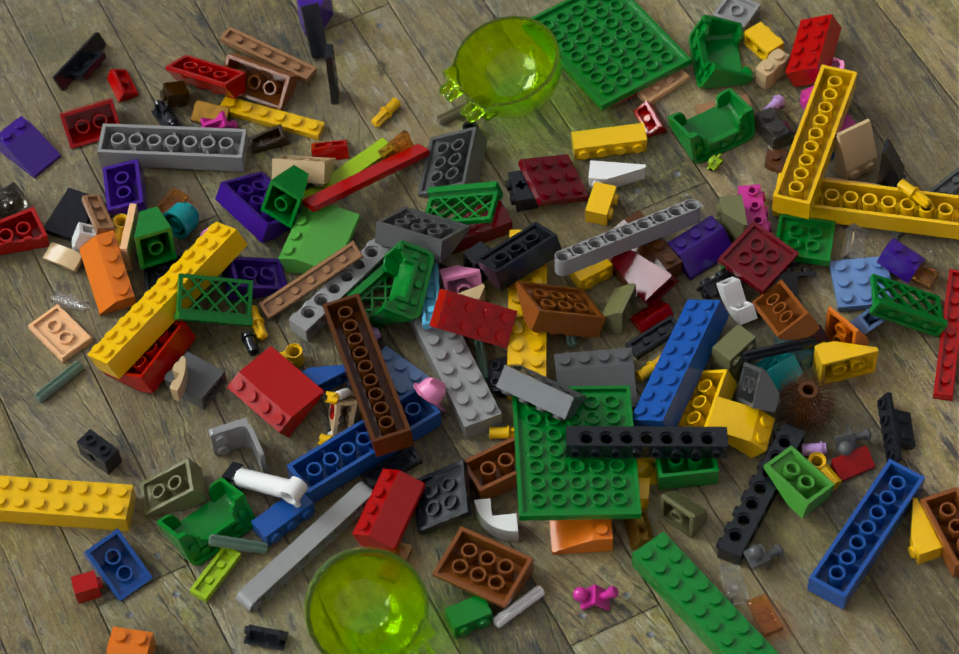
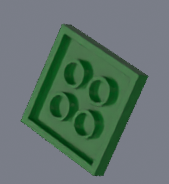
(809, 237)

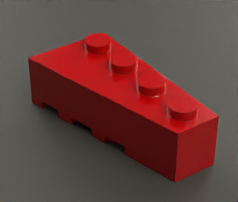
(22, 232)

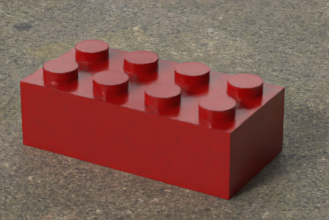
(812, 47)
(473, 318)

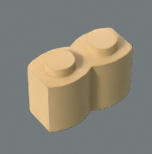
(771, 69)

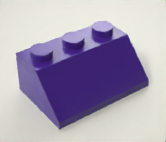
(124, 185)
(700, 246)

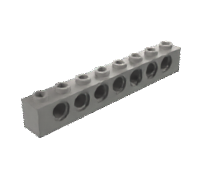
(336, 289)

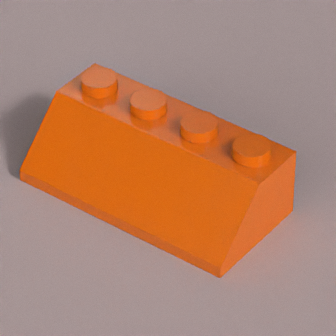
(107, 273)

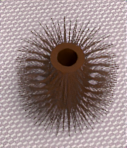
(806, 401)

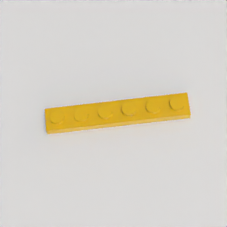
(273, 117)

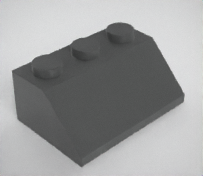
(757, 389)

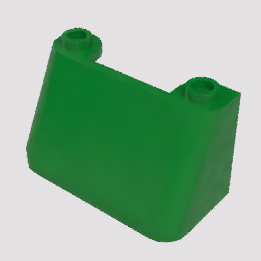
(716, 53)
(715, 129)
(412, 273)
(223, 515)

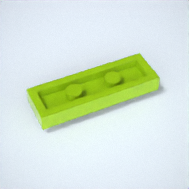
(215, 574)

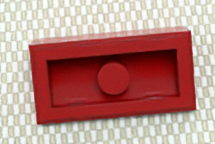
(122, 84)
(652, 122)
(331, 149)
(651, 316)
(853, 464)

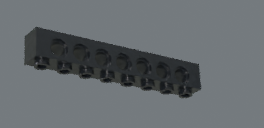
(646, 442)
(733, 550)

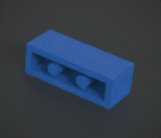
(282, 519)

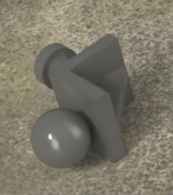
(846, 442)
(758, 556)

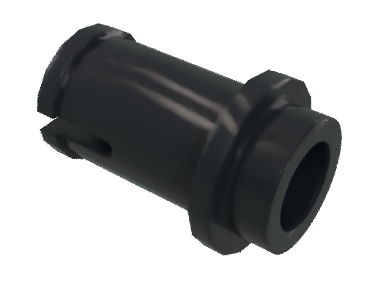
(248, 339)

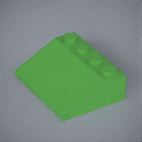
(317, 237)

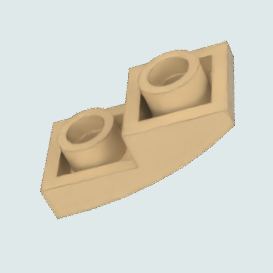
(63, 256)
(179, 384)

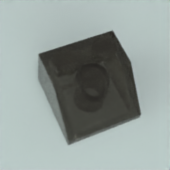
(775, 128)

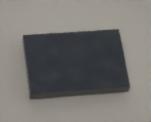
(67, 215)

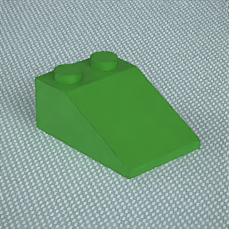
(799, 481)

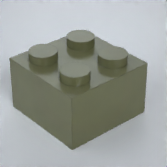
(729, 350)

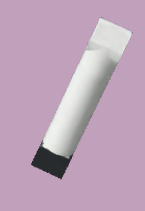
(289, 489)

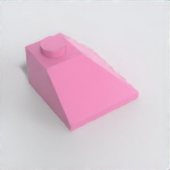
(459, 278)

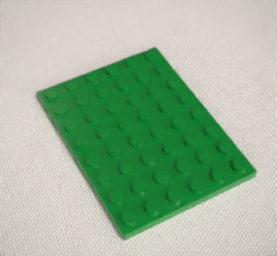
(612, 47)
(571, 487)

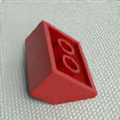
(85, 122)

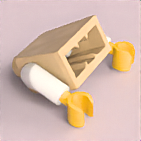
(341, 412)

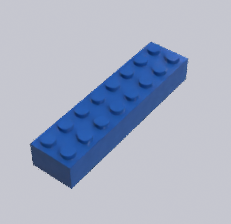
(681, 364)
(351, 450)
(865, 534)

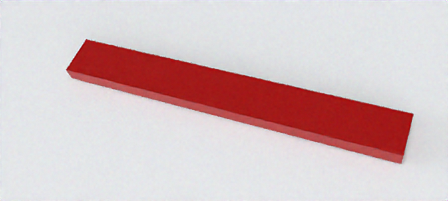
(365, 177)
(949, 342)

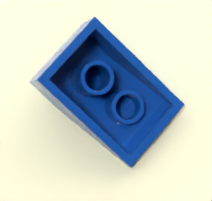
(117, 565)

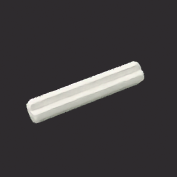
(518, 606)

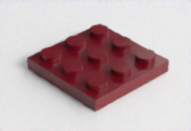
(553, 180)
(758, 257)

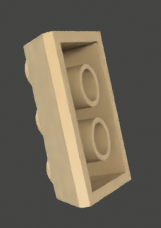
(318, 168)

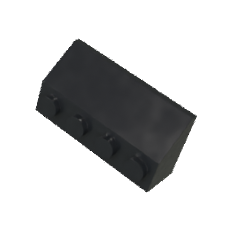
(519, 255)

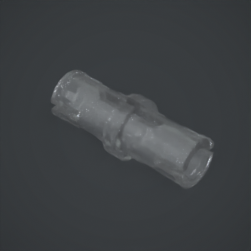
(70, 301)

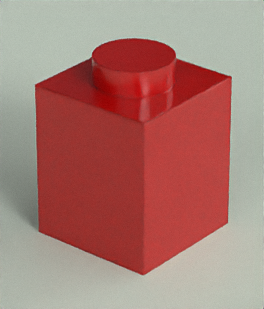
(87, 586)

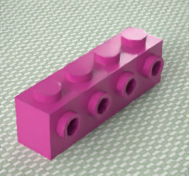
(754, 206)

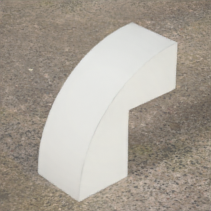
(735, 301)
(500, 526)

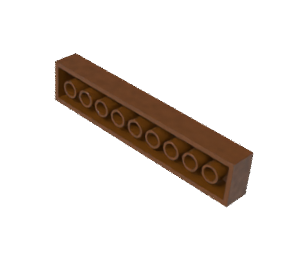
(368, 375)

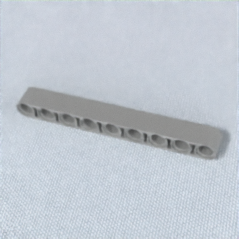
(627, 237)
(304, 548)

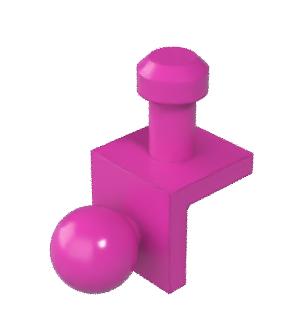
(219, 122)
(595, 596)

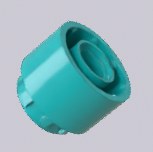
(182, 216)

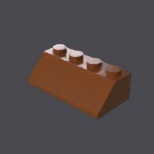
(264, 82)
(785, 313)

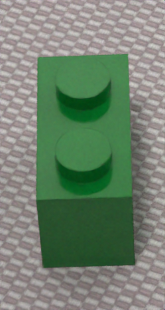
(468, 616)

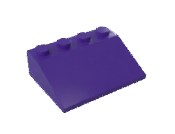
(244, 200)

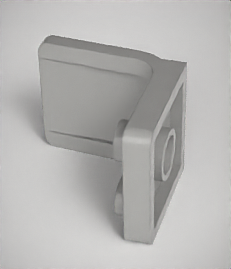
(236, 436)

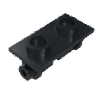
(165, 115)
(709, 286)
(495, 369)
(265, 637)

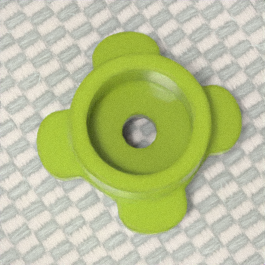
(715, 162)

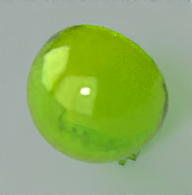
(504, 69)
(368, 605)

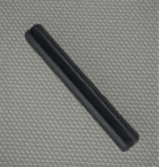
(779, 349)

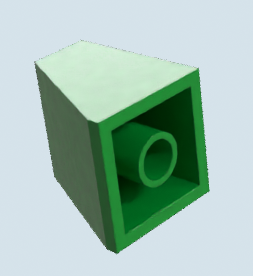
(285, 195)
(153, 238)

